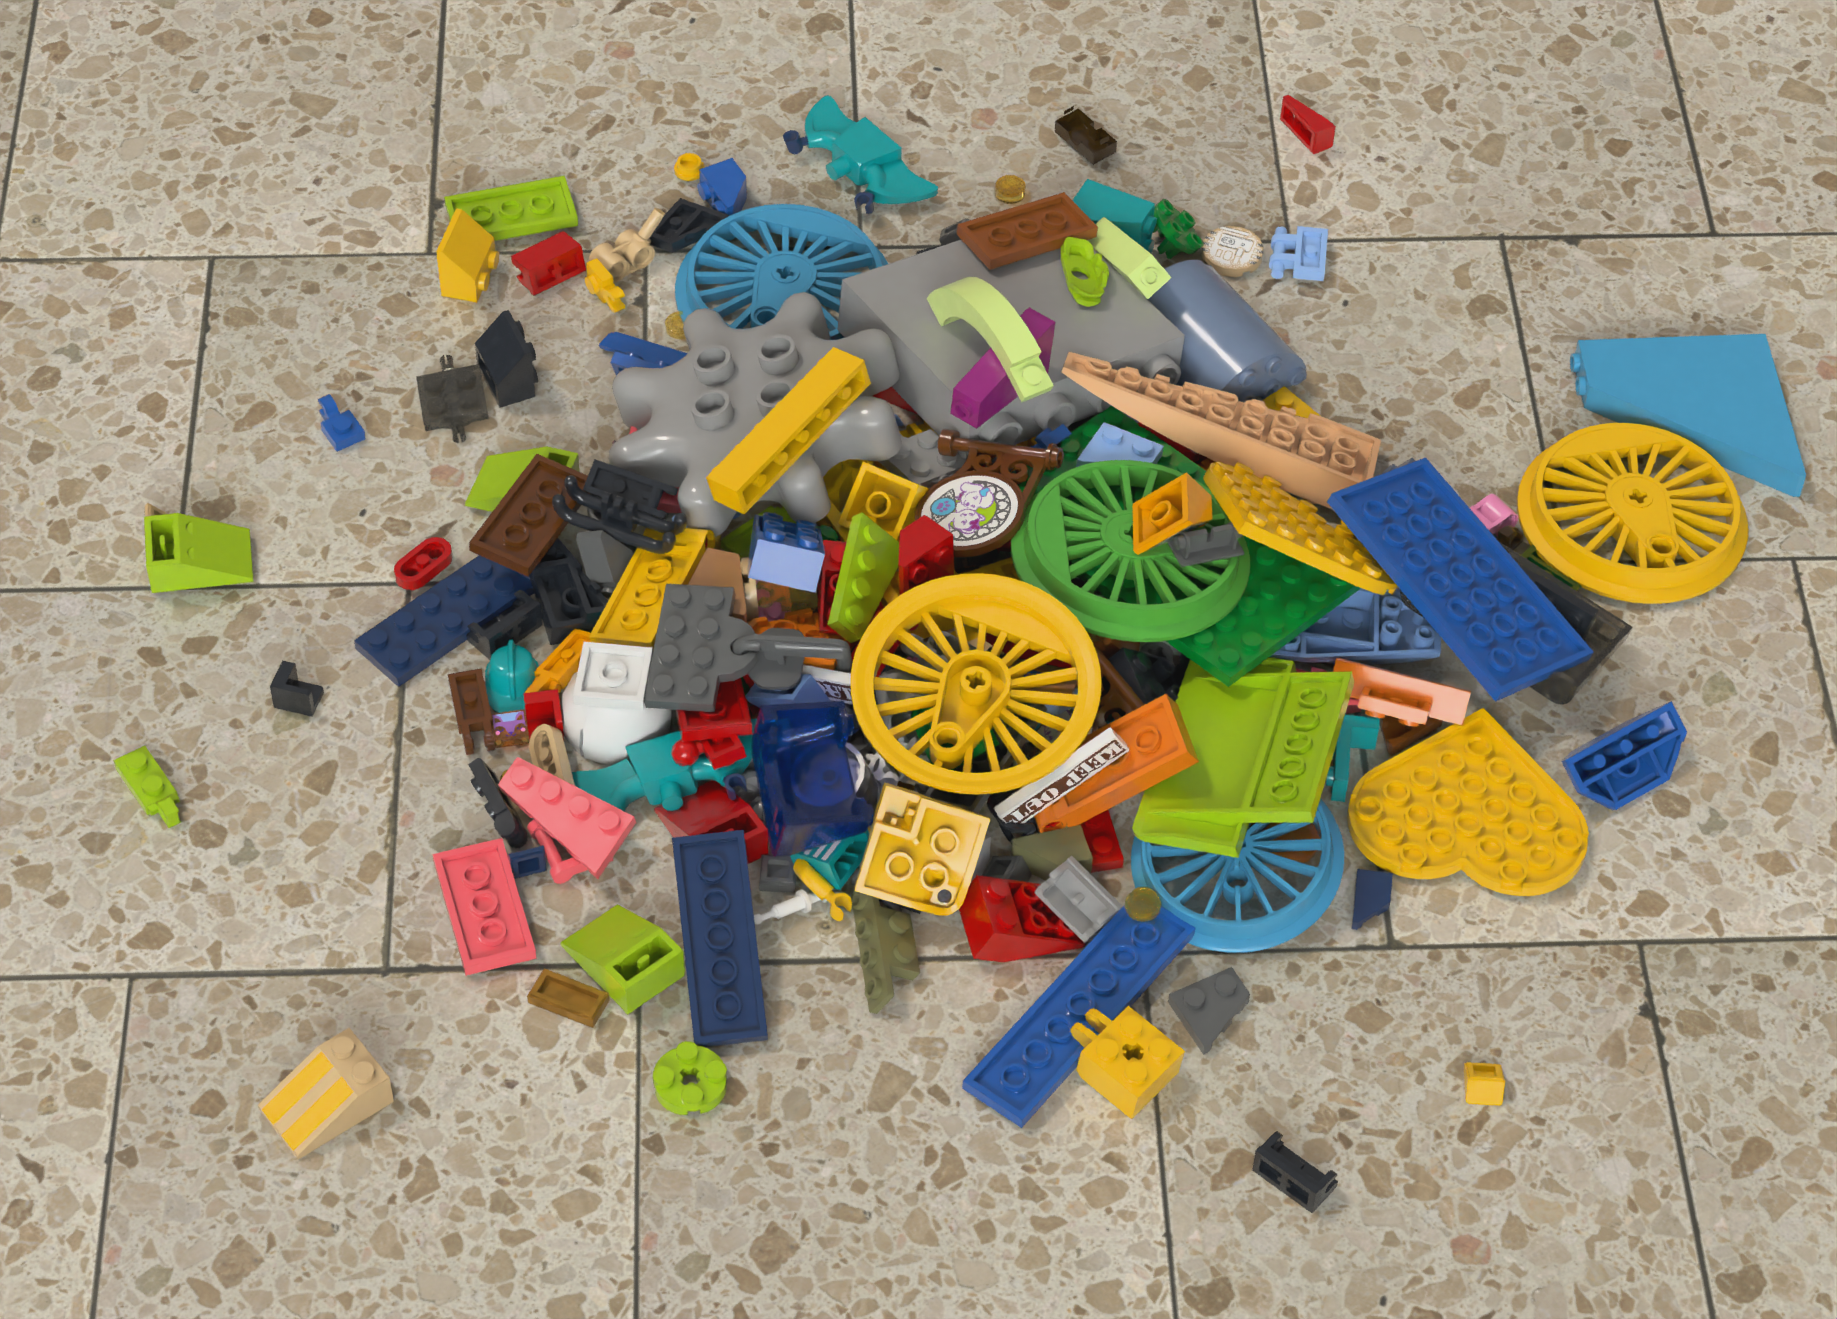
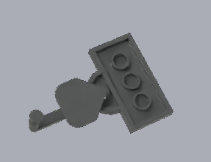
(705, 645)

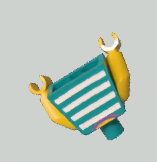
(830, 868)

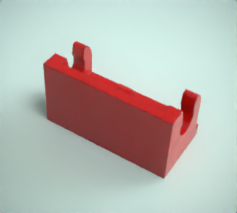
(549, 262)

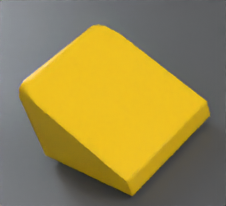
(1484, 1083)

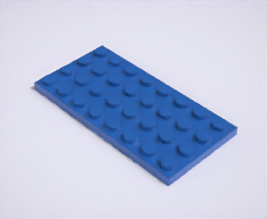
(1460, 578)

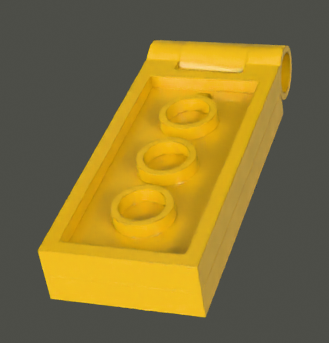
(637, 601)

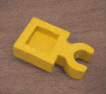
(601, 283)

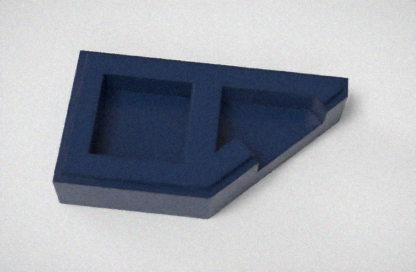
(1371, 895)

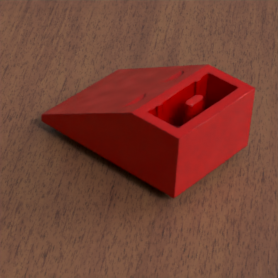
(714, 812)
(1011, 922)

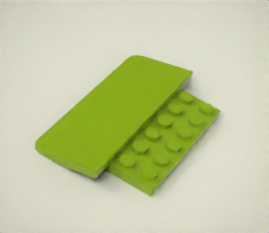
(1258, 752)

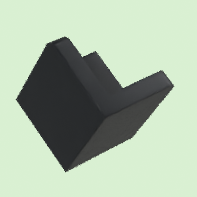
(293, 694)

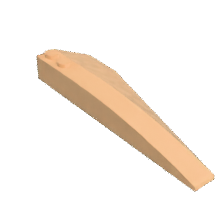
(1301, 453)

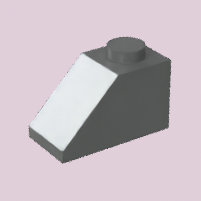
(603, 559)

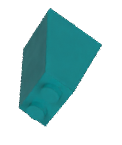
(1124, 210)

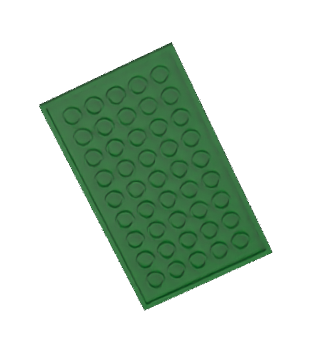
(1280, 594)

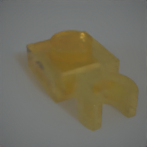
(790, 598)

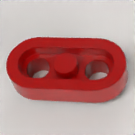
(418, 565)

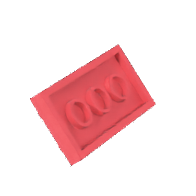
(484, 906)

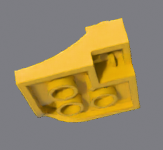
(919, 850)

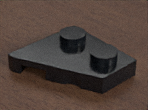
(684, 225)

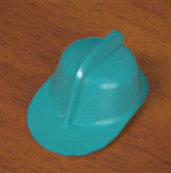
(509, 677)

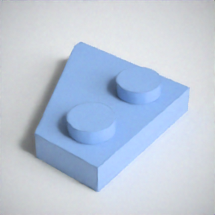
(1118, 444)

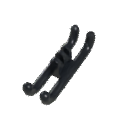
(618, 519)

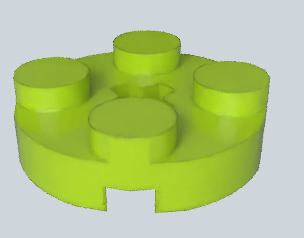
(684, 1061)

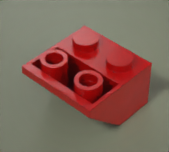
(924, 553)

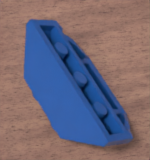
(1628, 758)

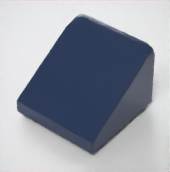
(528, 862)

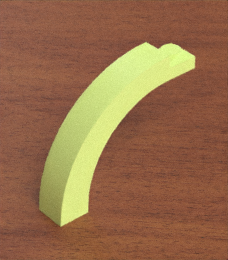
(1001, 328)

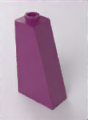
(987, 386)

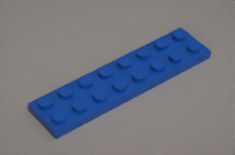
(1105, 976)

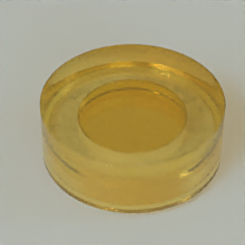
(1010, 189)
(674, 325)

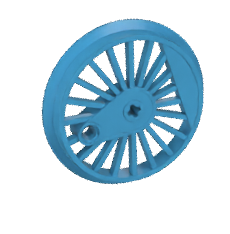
(773, 277)

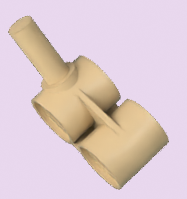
(631, 249)

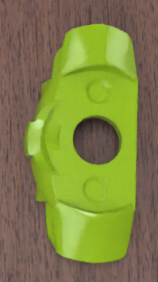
(1079, 256)

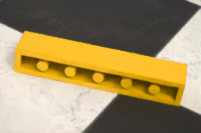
(788, 430)

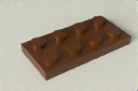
(524, 520)

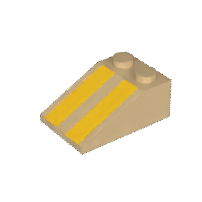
(327, 1094)

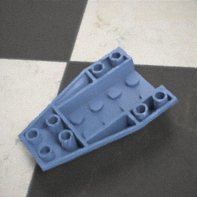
(1366, 631)

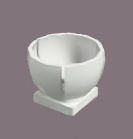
(607, 703)

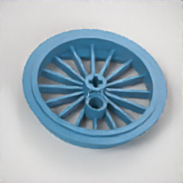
(1275, 926)

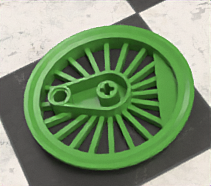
(1106, 537)

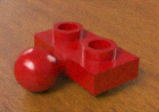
(718, 751)

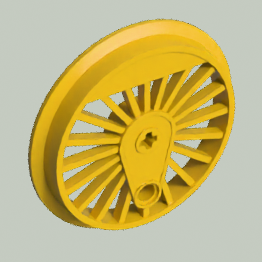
(1636, 511)
(976, 684)

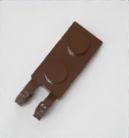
(471, 707)

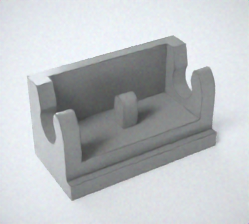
(1078, 899)

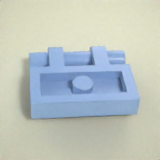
(1309, 255)

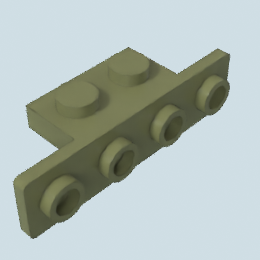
(885, 948)

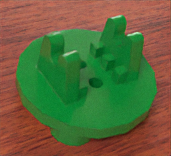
(1177, 230)

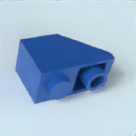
(723, 186)

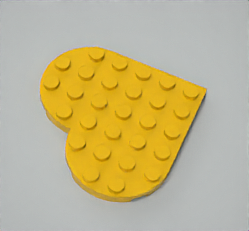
(1292, 527)
(1469, 806)

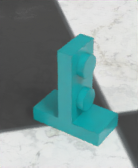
(1355, 733)

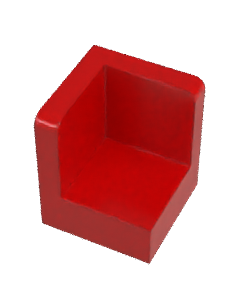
(543, 708)

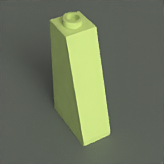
(1129, 258)

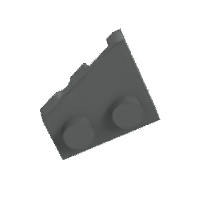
(1209, 1006)

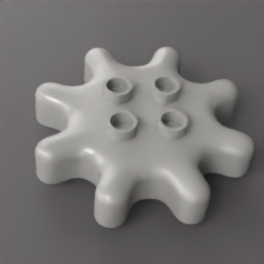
(727, 385)

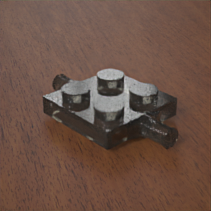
(452, 398)

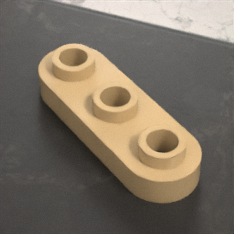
(549, 752)

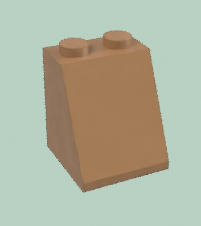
(722, 570)

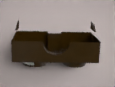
(1080, 133)

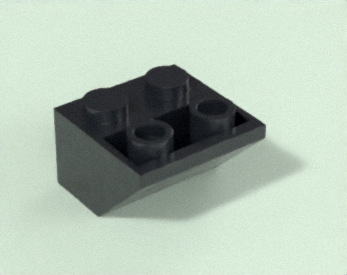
(507, 361)
(1145, 673)

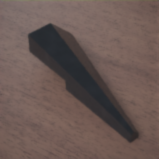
(565, 594)

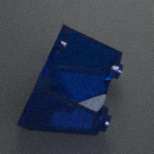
(806, 776)

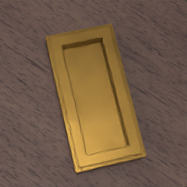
(568, 998)

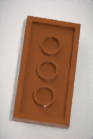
(1026, 230)

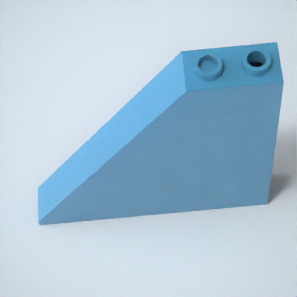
(1703, 388)

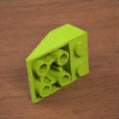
(503, 469)
(195, 553)
(627, 956)

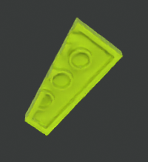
(864, 576)

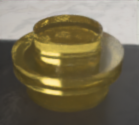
(1142, 904)

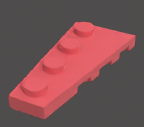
(576, 819)

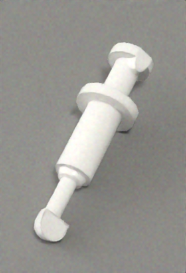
(800, 902)

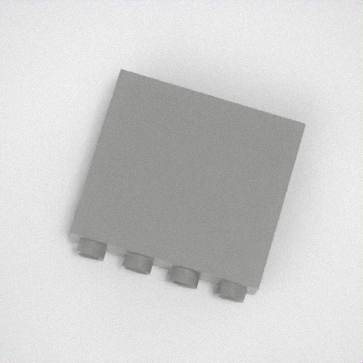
(936, 357)

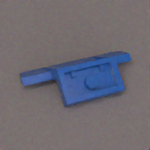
(638, 353)

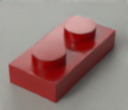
(1102, 843)

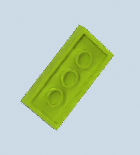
(518, 208)

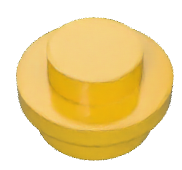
(688, 167)

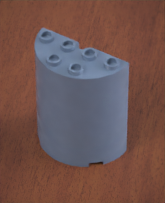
(1224, 336)

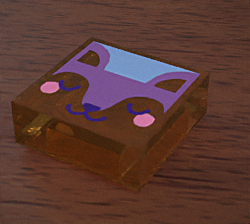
(510, 728)

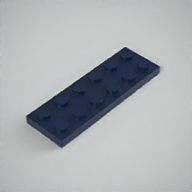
(440, 617)
(719, 939)

